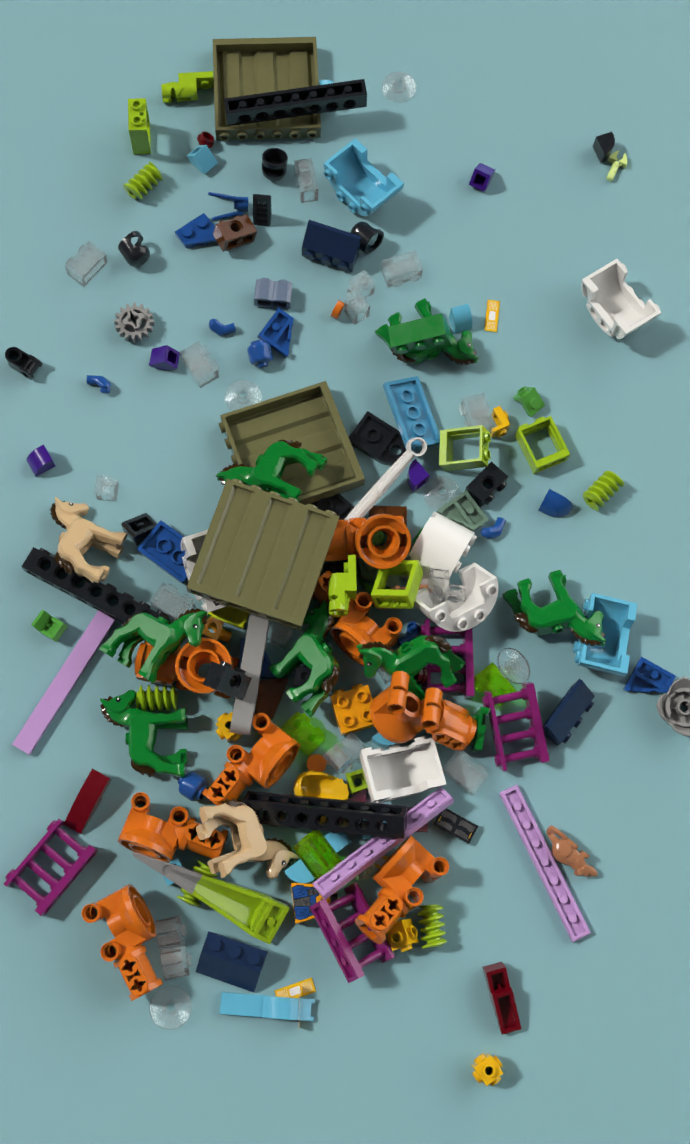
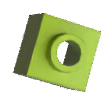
(350, 777)

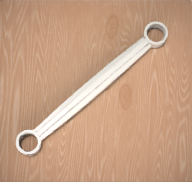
(386, 480)

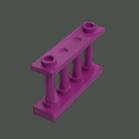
(464, 649)
(534, 732)
(57, 886)
(337, 941)

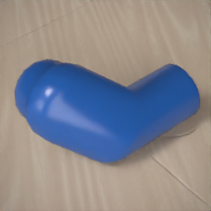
(221, 329)
(100, 381)
(494, 531)
(411, 633)

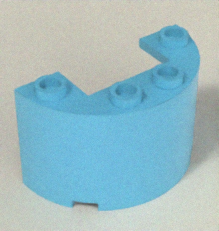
(358, 181)
(616, 624)

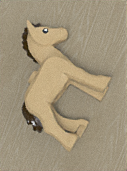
(80, 537)
(246, 837)

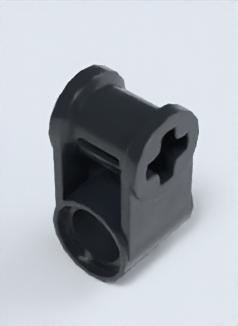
(25, 364)

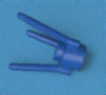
(240, 204)

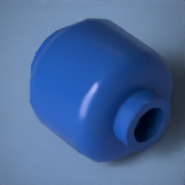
(260, 353)
(192, 786)

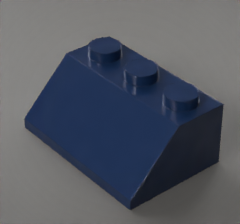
(331, 246)
(568, 713)
(231, 961)

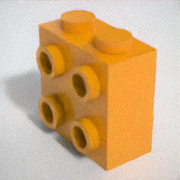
(352, 709)

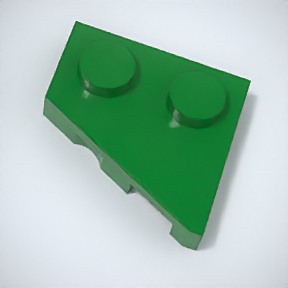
(477, 741)

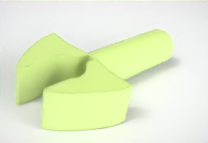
(615, 164)

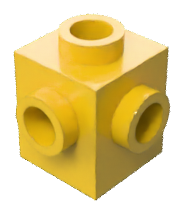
(222, 731)
(402, 935)
(483, 1061)

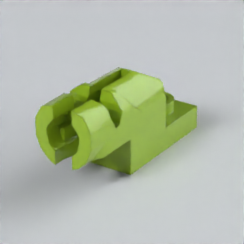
(187, 86)
(342, 588)

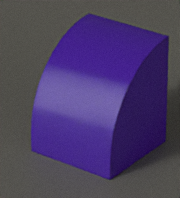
(482, 177)
(164, 358)
(40, 460)
(417, 475)

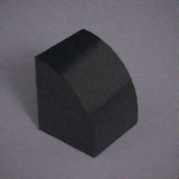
(603, 146)

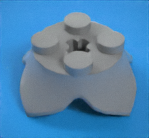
(669, 706)

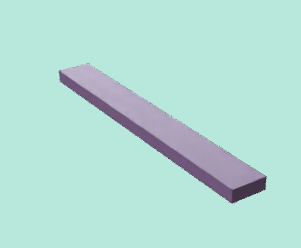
(63, 683)
(380, 845)
(544, 863)

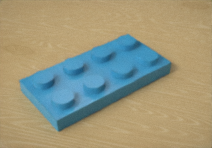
(412, 412)

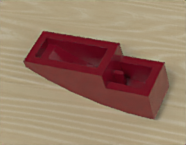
(87, 801)
(502, 997)

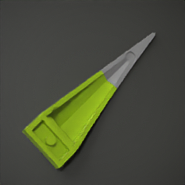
(248, 909)

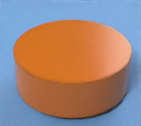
(337, 309)
(316, 763)

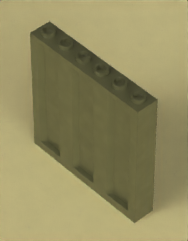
(259, 67)
(304, 417)
(263, 553)

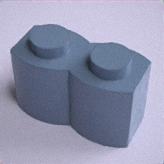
(273, 293)

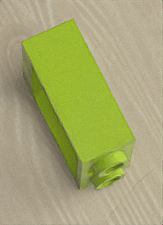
(139, 126)
(446, 448)
(549, 461)
(404, 598)

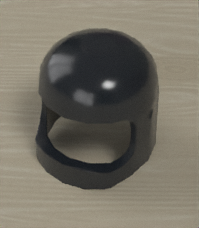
(274, 164)
(367, 232)
(134, 255)

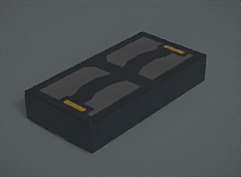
(455, 825)

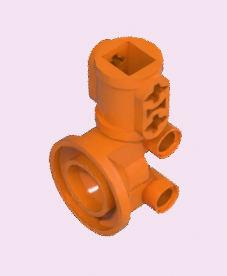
(356, 536)
(356, 626)
(184, 665)
(402, 715)
(265, 762)
(161, 838)
(397, 894)
(132, 926)

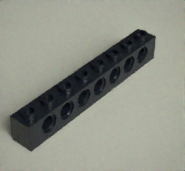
(295, 102)
(38, 558)
(333, 810)

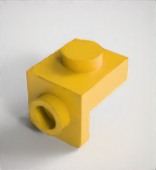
(501, 420)

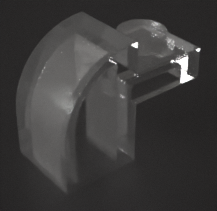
(440, 589)

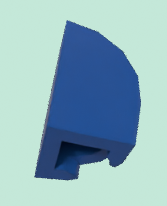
(555, 504)

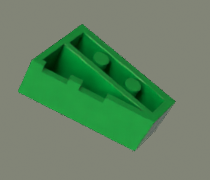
(420, 335)

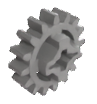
(140, 316)

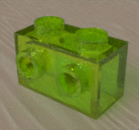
(492, 680)
(302, 731)
(317, 853)

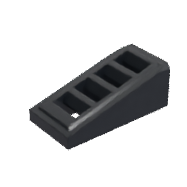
(262, 210)

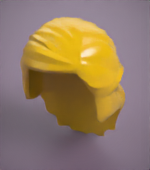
(320, 786)

